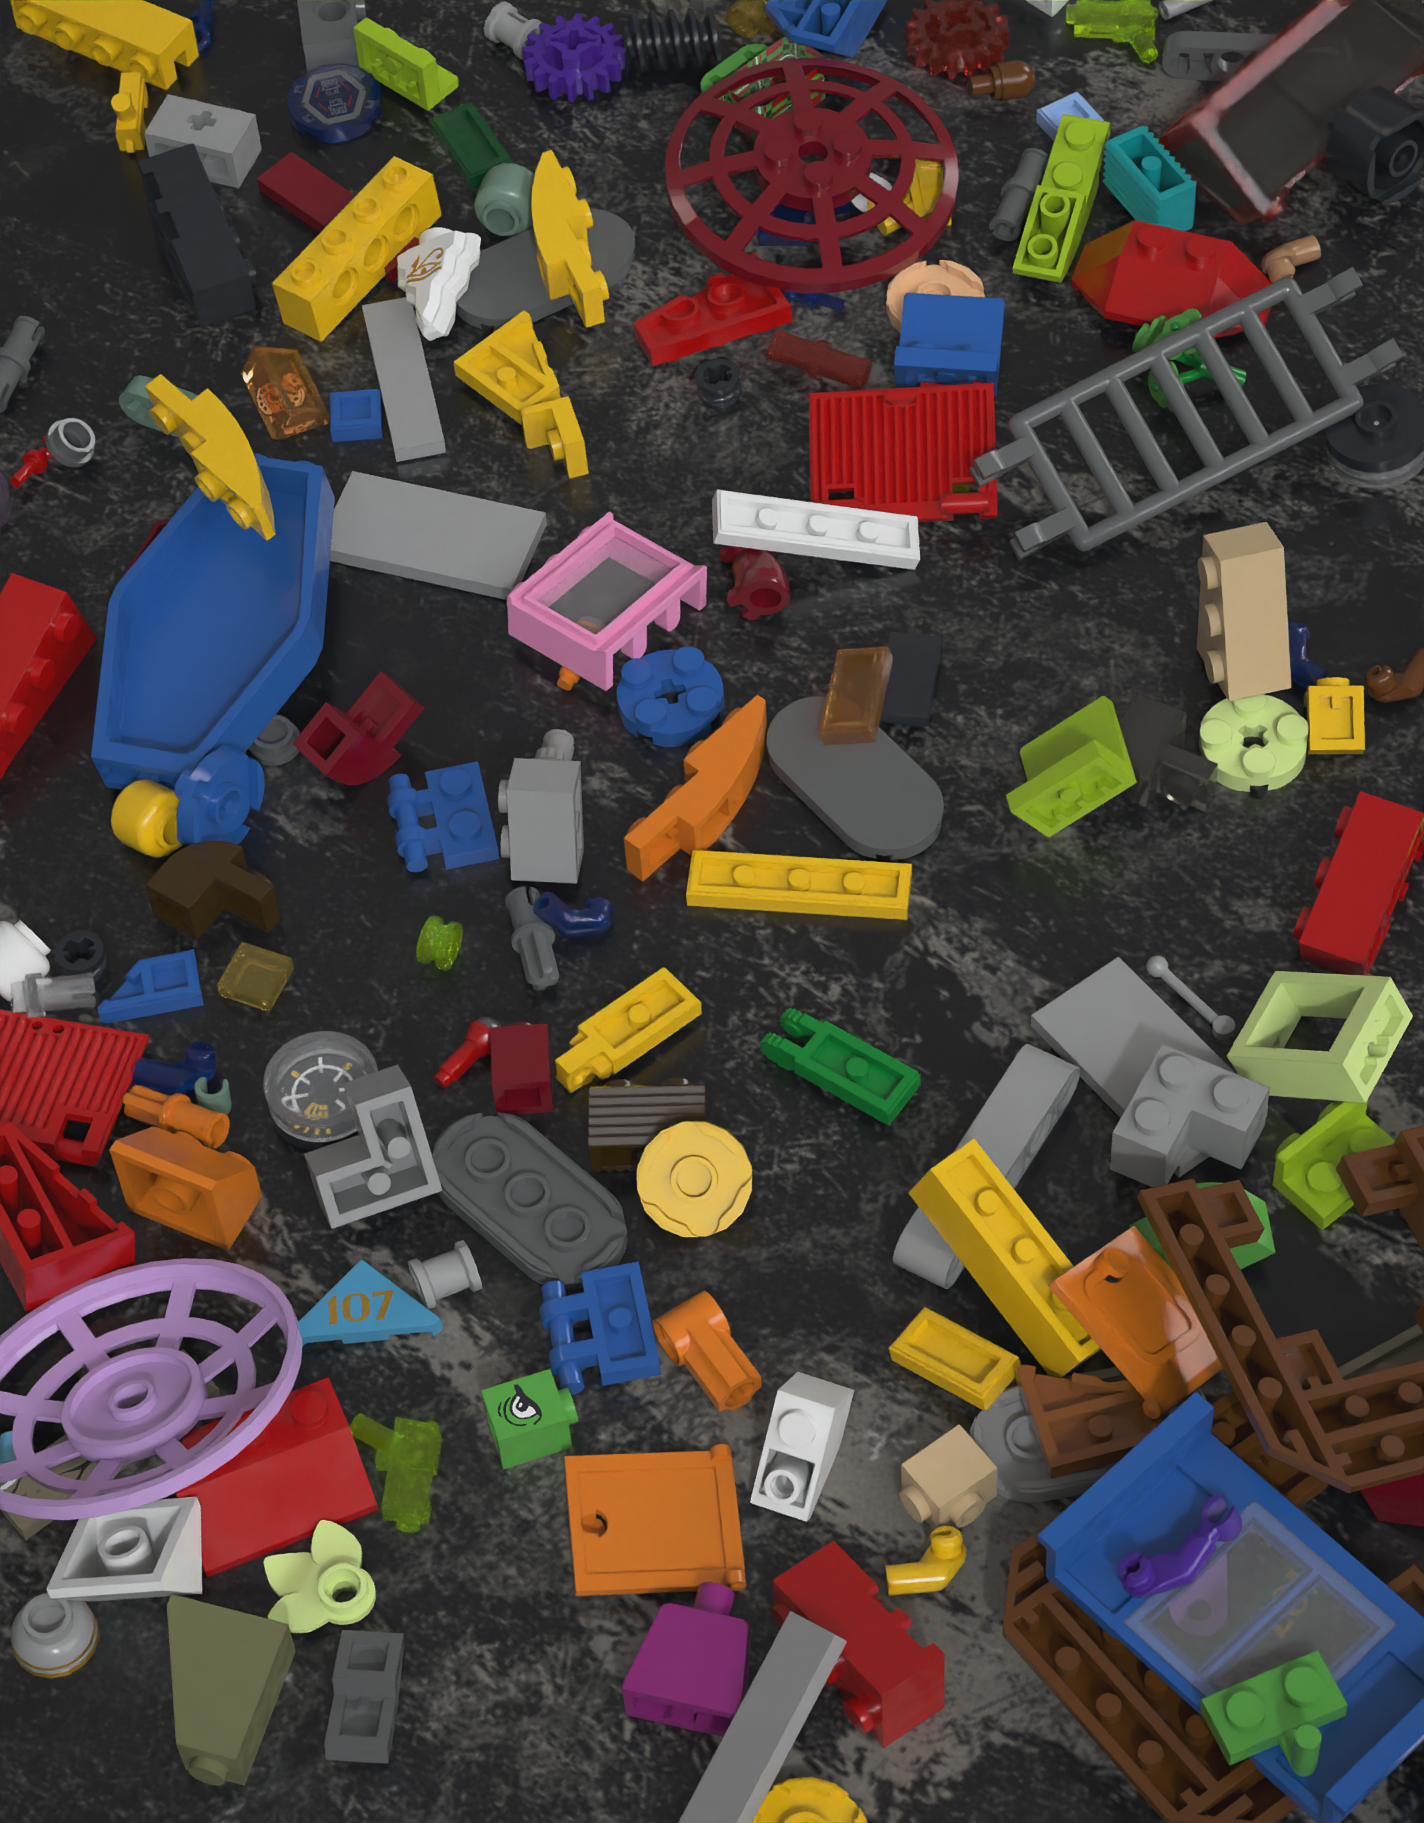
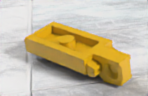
(627, 1029)

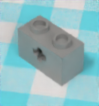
(222, 136)

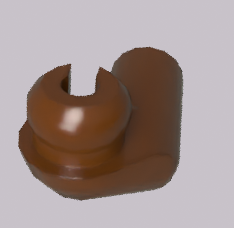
(1390, 686)

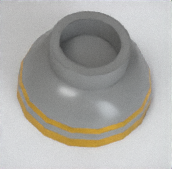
(54, 1636)

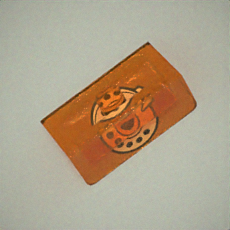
(283, 391)

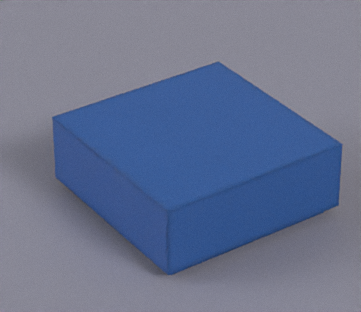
(356, 415)

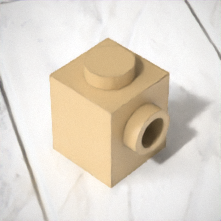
(948, 1481)

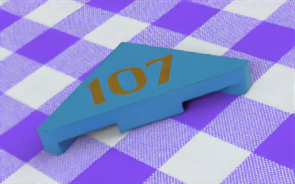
(366, 1309)

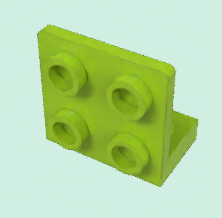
(1073, 769)

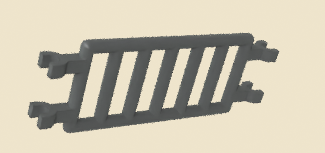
(1155, 357)

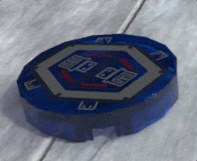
(335, 102)

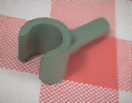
(215, 1102)

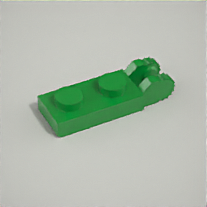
(843, 1065)

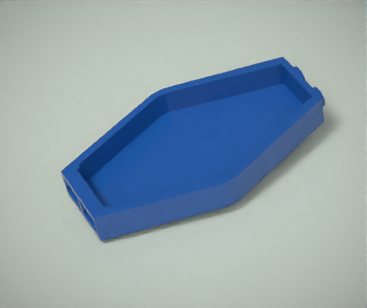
(213, 629)

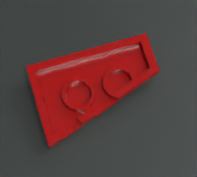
(717, 315)

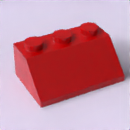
(281, 1482)

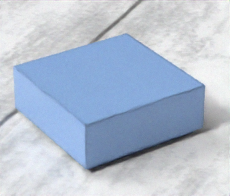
(1074, 104)

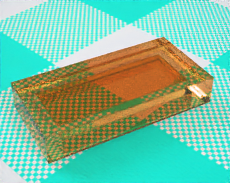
(856, 695)

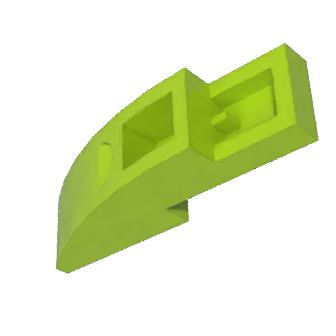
(1063, 199)

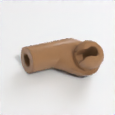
(1284, 258)

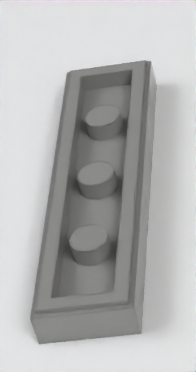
(403, 379)
(765, 1724)

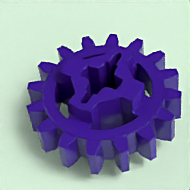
(574, 57)

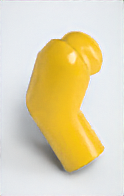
(935, 1567)

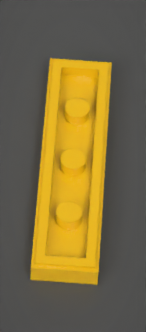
(799, 884)

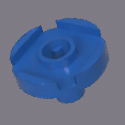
(664, 672)
(218, 797)

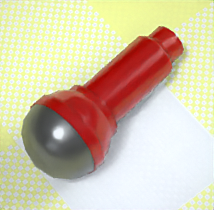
(475, 1045)

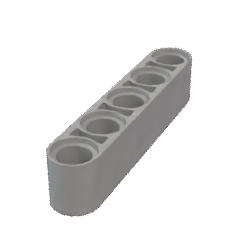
(1010, 1133)

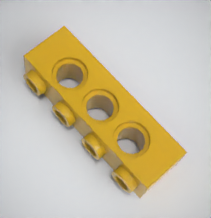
(355, 248)

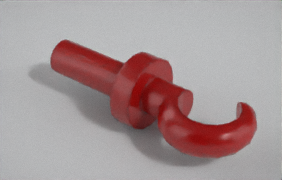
(34, 462)

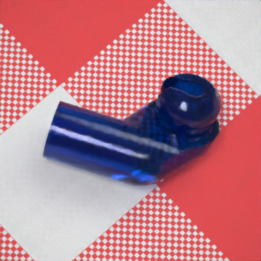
(1303, 670)
(180, 1076)

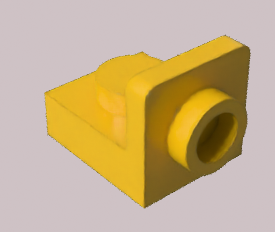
(556, 425)
(1335, 717)

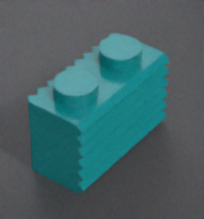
(1149, 180)

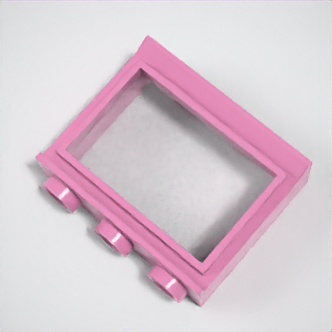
(602, 599)

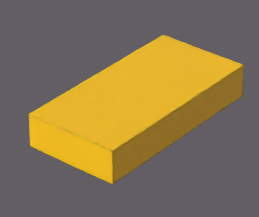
(955, 1358)

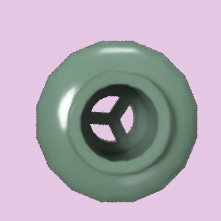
(505, 199)

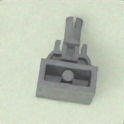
(544, 813)

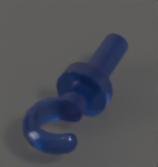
(202, 22)
(811, 300)

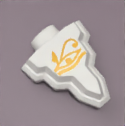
(437, 276)

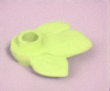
(314, 1580)

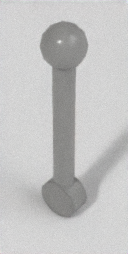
(1222, 1026)

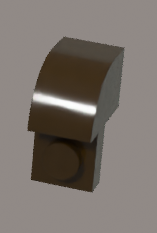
(206, 880)

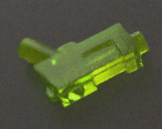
(1121, 21)
(411, 1460)

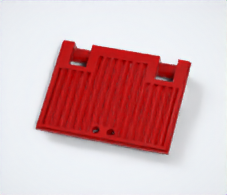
(903, 453)
(63, 1076)

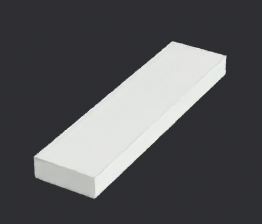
(815, 529)

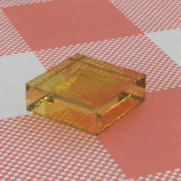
(255, 976)

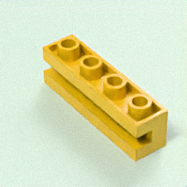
(114, 33)
(1005, 1254)

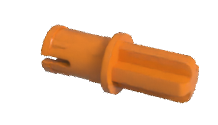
(176, 1114)

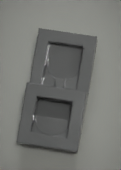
(364, 1696)

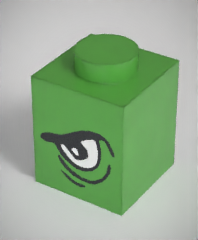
(529, 1418)

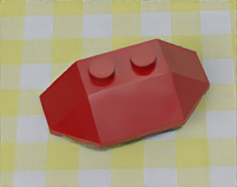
(1164, 271)

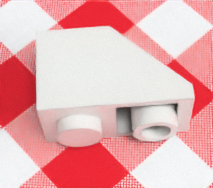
(801, 1444)

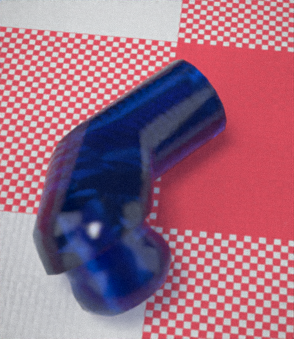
(570, 923)

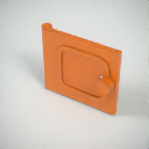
(1140, 1320)
(665, 1517)

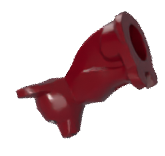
(759, 581)

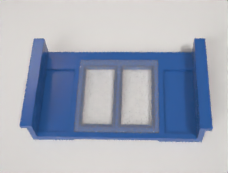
(1253, 1606)

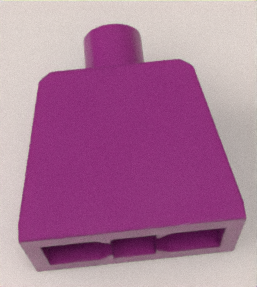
(692, 1665)

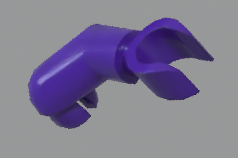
(1175, 1569)

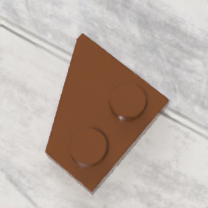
(1082, 1419)

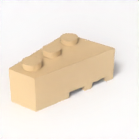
(1244, 612)

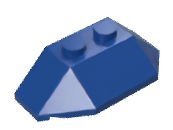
(826, 24)

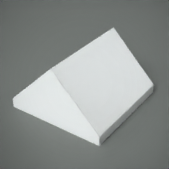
(133, 1554)

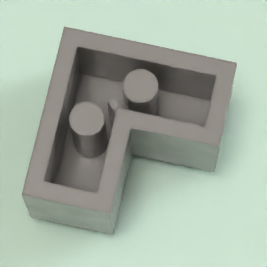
(1186, 1106)
(382, 1164)

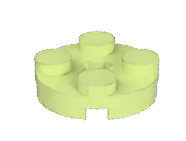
(1257, 716)

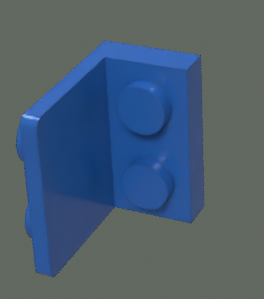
(949, 340)

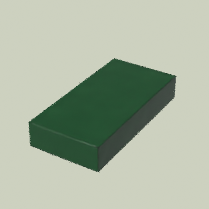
(468, 143)

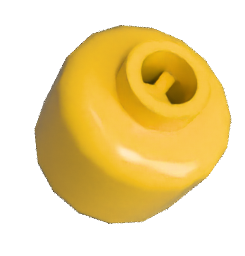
(147, 818)

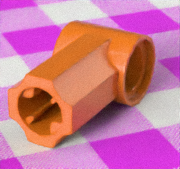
(702, 1341)

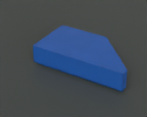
(154, 988)

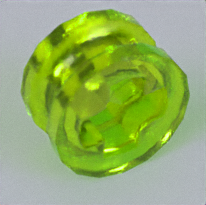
(439, 942)

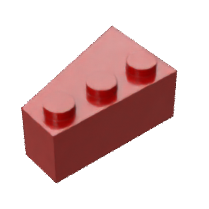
(1360, 885)
(881, 1670)

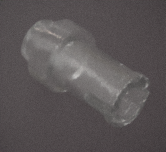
(41, 994)

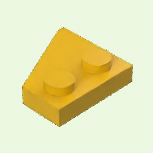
(510, 368)

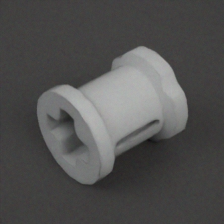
(510, 27)
(445, 1274)

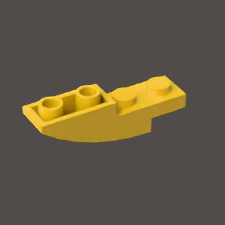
(562, 240)
(219, 452)

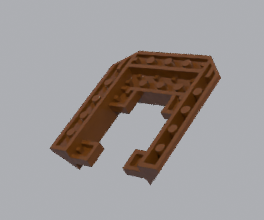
(1290, 1388)
(1128, 1708)

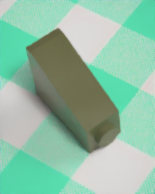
(223, 1685)

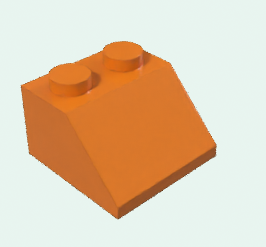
(186, 1184)

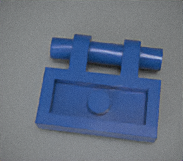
(460, 813)
(619, 1325)

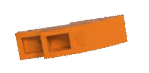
(715, 787)

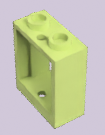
(1358, 1055)

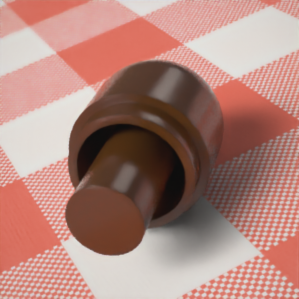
(1004, 81)

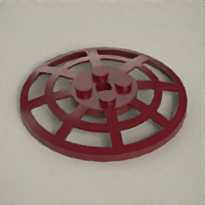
(812, 185)

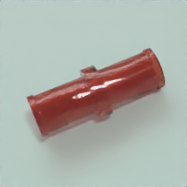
(819, 360)

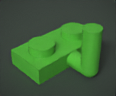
(1277, 1709)

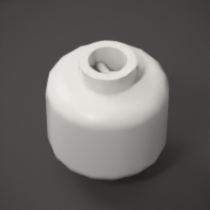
(20, 954)

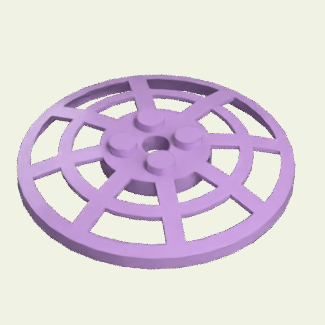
(159, 1377)

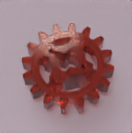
(957, 36)

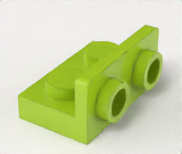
(402, 65)
(1308, 1161)

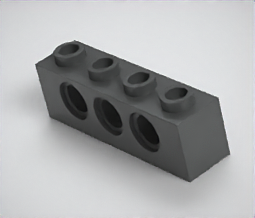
(329, 31)

